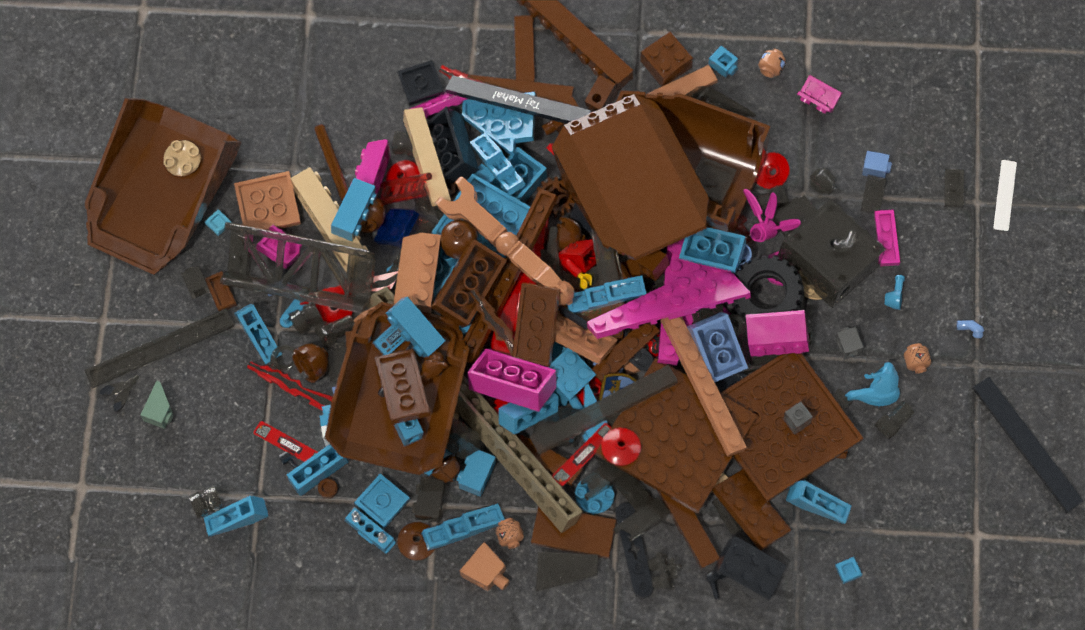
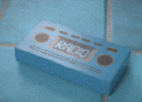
(389, 340)

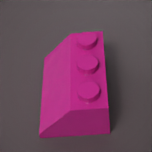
(374, 163)
(777, 333)

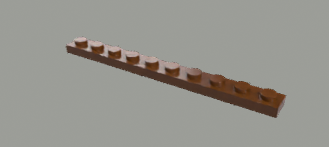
(509, 273)

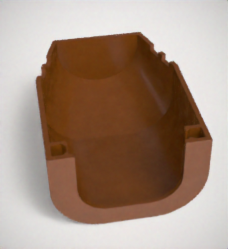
(721, 138)

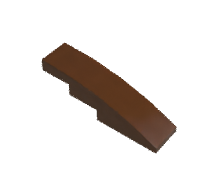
(549, 460)

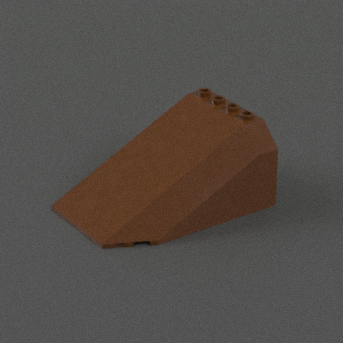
(631, 177)
(135, 202)
(360, 418)

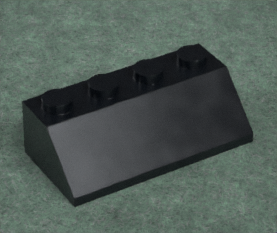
(452, 145)

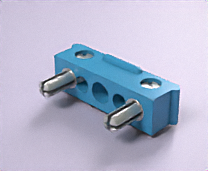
(383, 541)

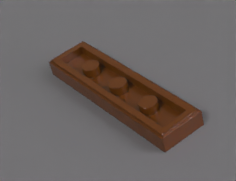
(524, 48)

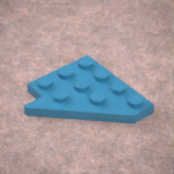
(501, 124)

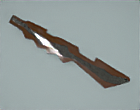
(494, 323)

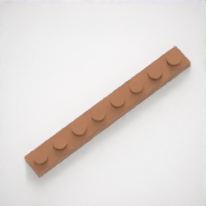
(704, 385)

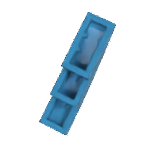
(497, 163)
(607, 294)
(462, 527)

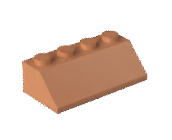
(418, 270)

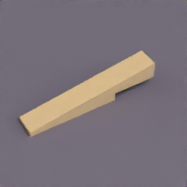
(425, 153)

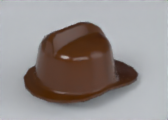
(448, 470)

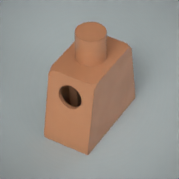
(485, 569)

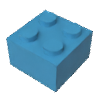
(571, 374)

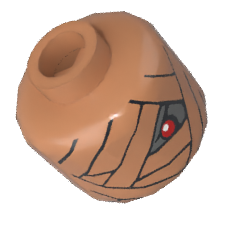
(917, 358)
(509, 533)

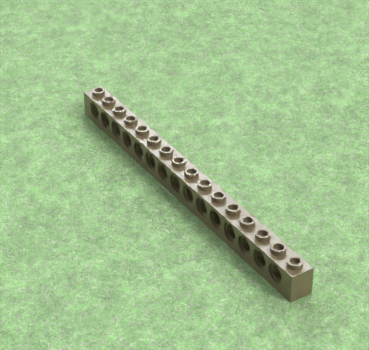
(508, 449)

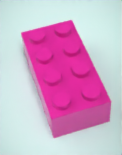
(512, 379)

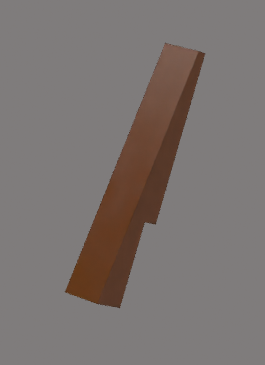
(552, 92)
(692, 532)

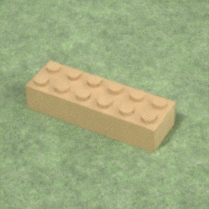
(321, 210)

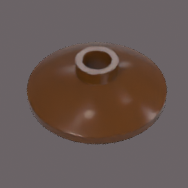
(410, 549)

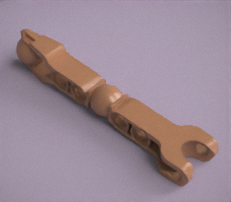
(504, 241)

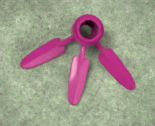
(767, 229)

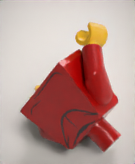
(578, 259)

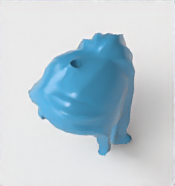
(882, 390)

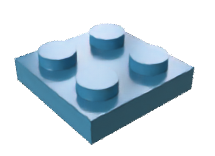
(382, 501)

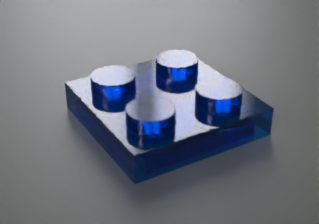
(396, 226)

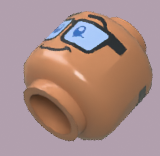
(772, 63)

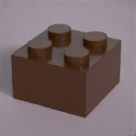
(666, 59)

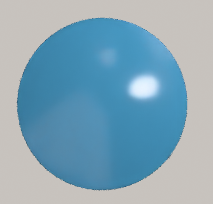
(596, 504)

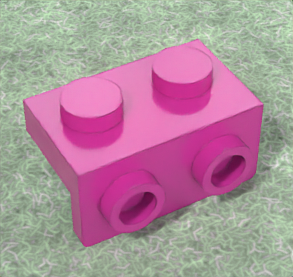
(820, 94)
(269, 248)

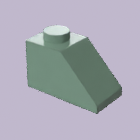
(157, 408)

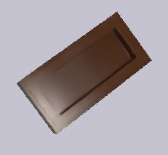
(221, 293)

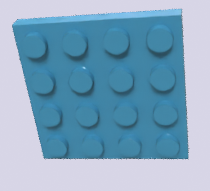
(499, 204)

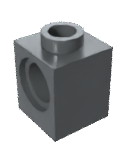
(849, 342)
(797, 418)

